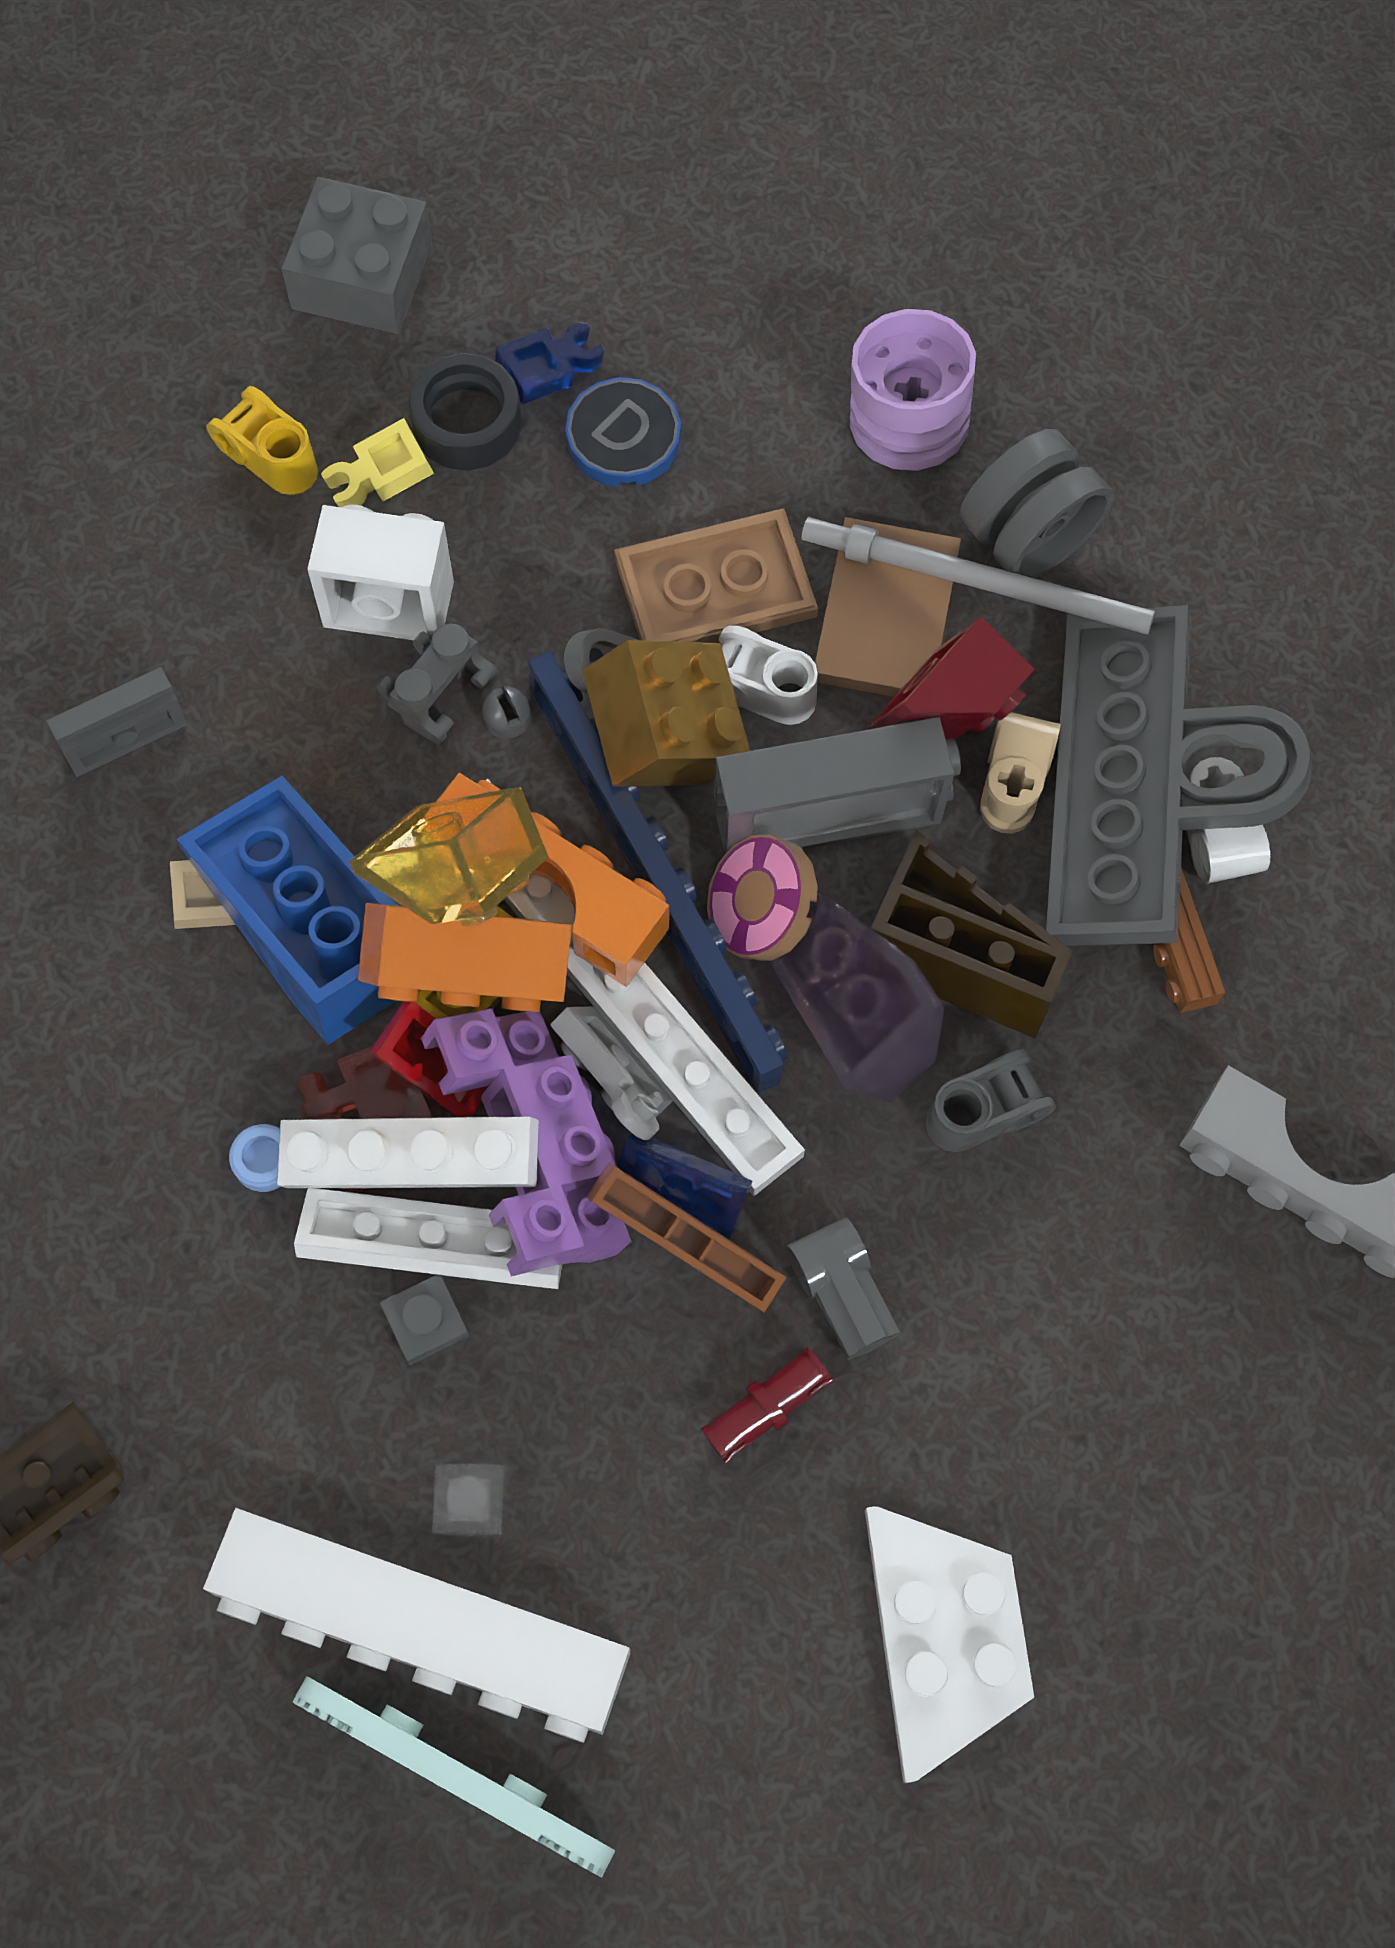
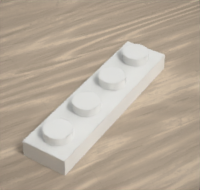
(408, 1152)
(410, 1237)

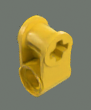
(260, 437)

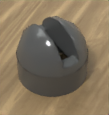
(495, 717)

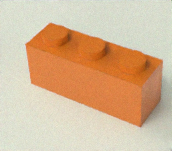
(497, 957)

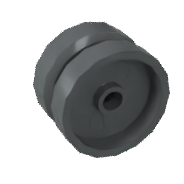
(1036, 504)

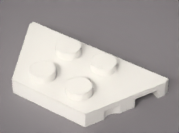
(947, 1637)

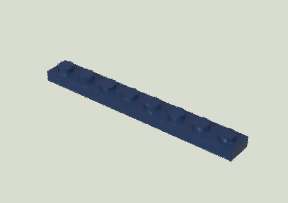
(643, 847)

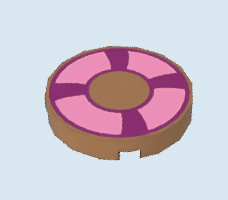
(762, 897)

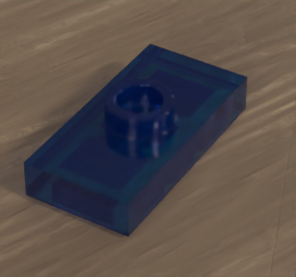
(687, 1181)

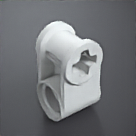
(762, 666)
(1225, 851)

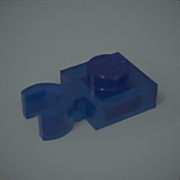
(547, 364)

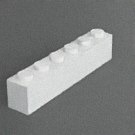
(418, 1622)

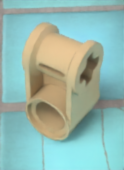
(1018, 764)

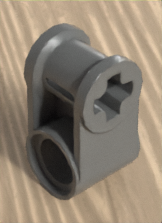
(997, 1096)

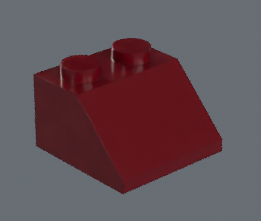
(962, 683)

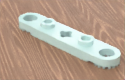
(513, 1804)

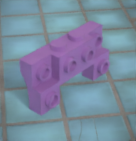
(528, 1079)

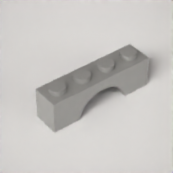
(1246, 1136)

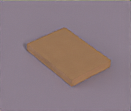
(717, 578)
(883, 616)

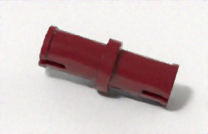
(767, 1405)

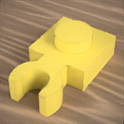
(386, 463)

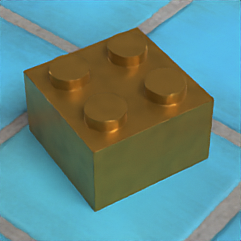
(664, 712)

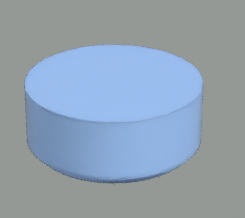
(256, 1157)

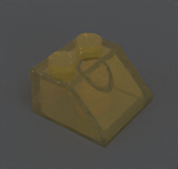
(456, 856)

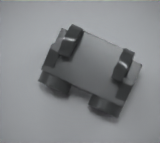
(421, 685)

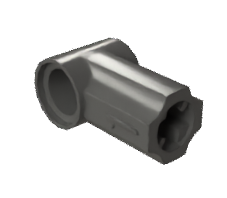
(839, 1278)

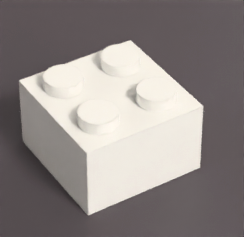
(380, 572)

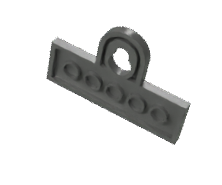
(1126, 784)

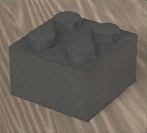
(357, 255)

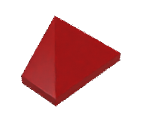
(424, 1068)

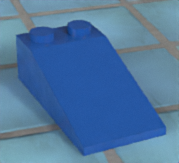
(293, 901)

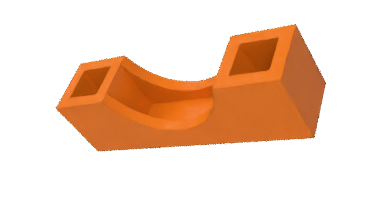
(614, 918)

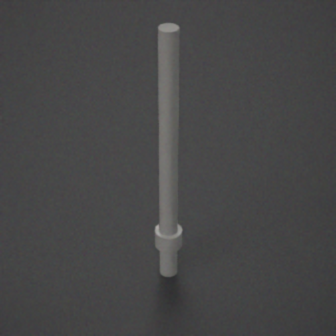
(865, 544)

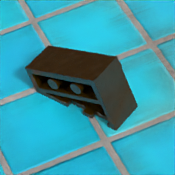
(969, 943)

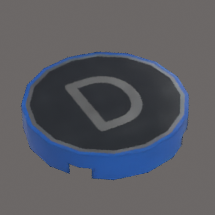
(623, 432)

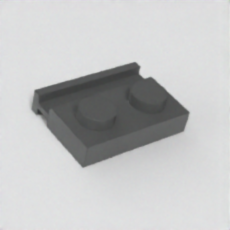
(117, 722)

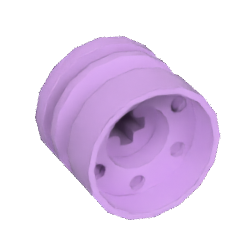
(911, 389)

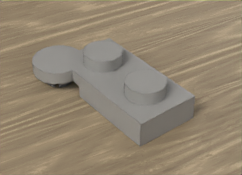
(625, 1081)

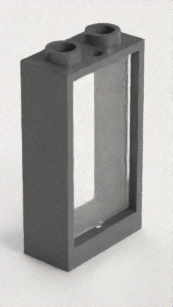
(838, 786)

